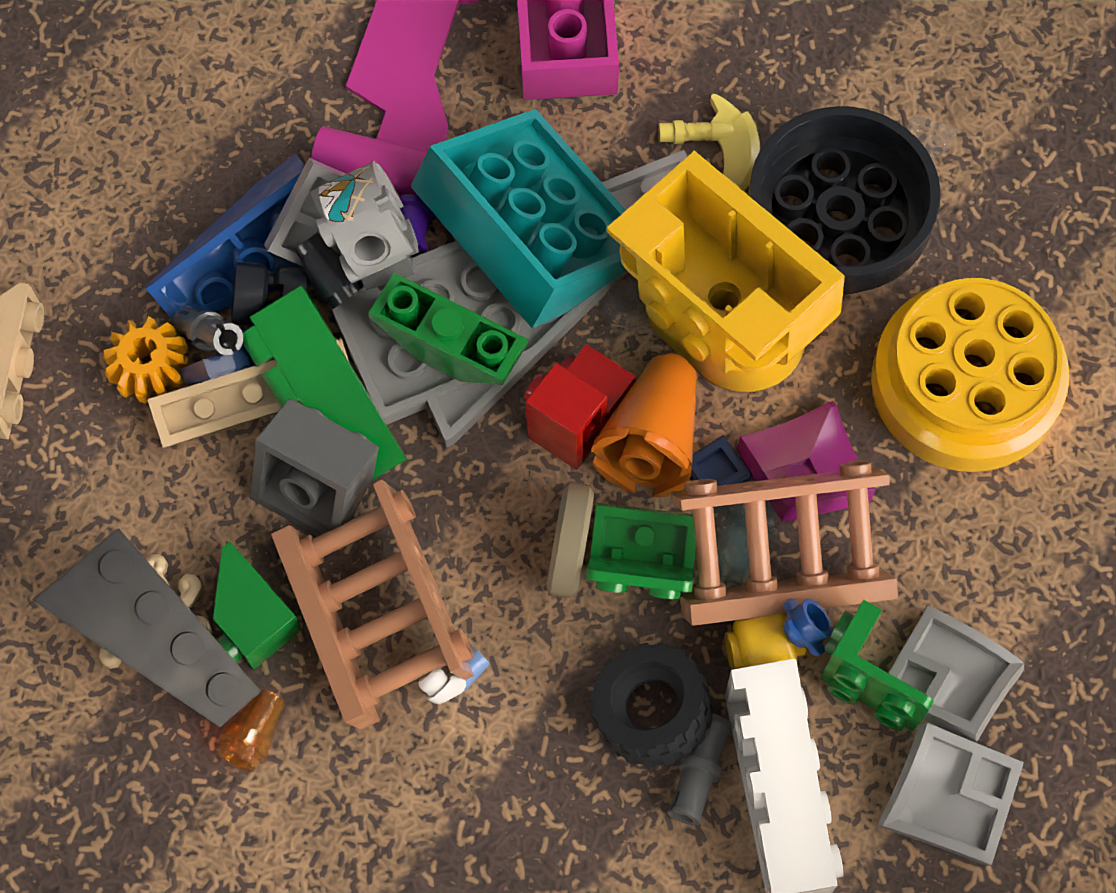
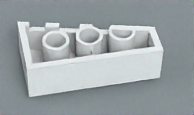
(781, 779)

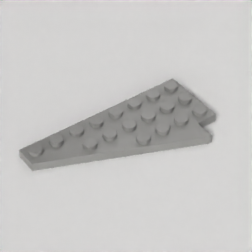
(405, 385)

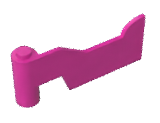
(397, 77)

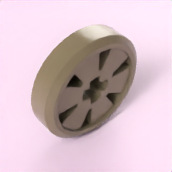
(570, 539)

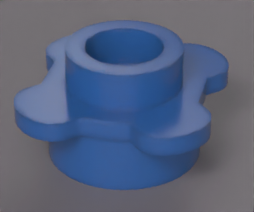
(807, 625)

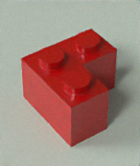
(574, 403)

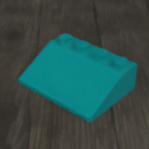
(525, 213)

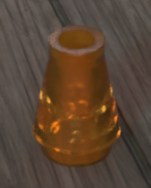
(250, 734)

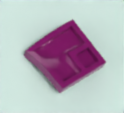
(798, 448)

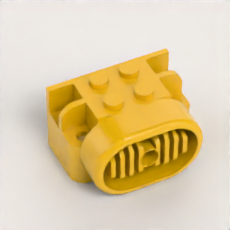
(711, 247)

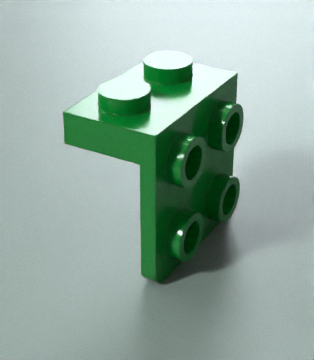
(642, 550)
(856, 679)

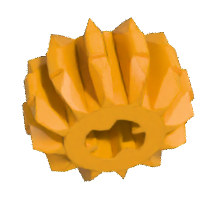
(128, 369)

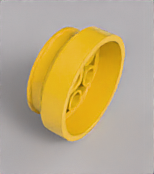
(950, 427)

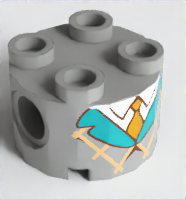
(364, 221)

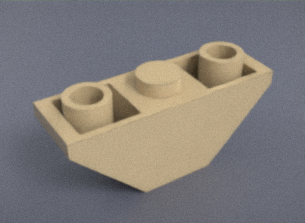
(19, 318)

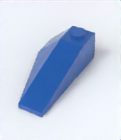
(206, 268)

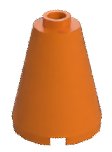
(651, 430)

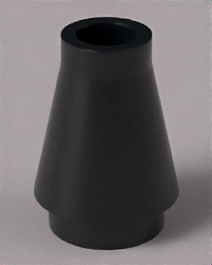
(326, 271)

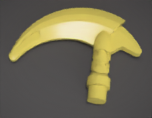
(731, 129)

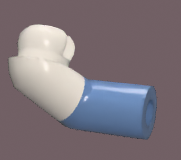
(445, 686)

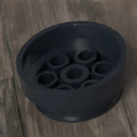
(863, 151)

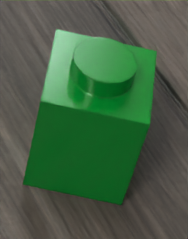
(249, 611)

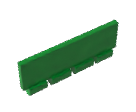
(316, 371)

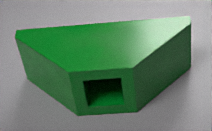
(446, 333)

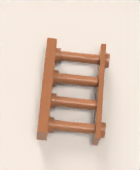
(763, 594)
(322, 600)

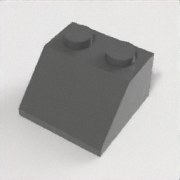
(311, 469)

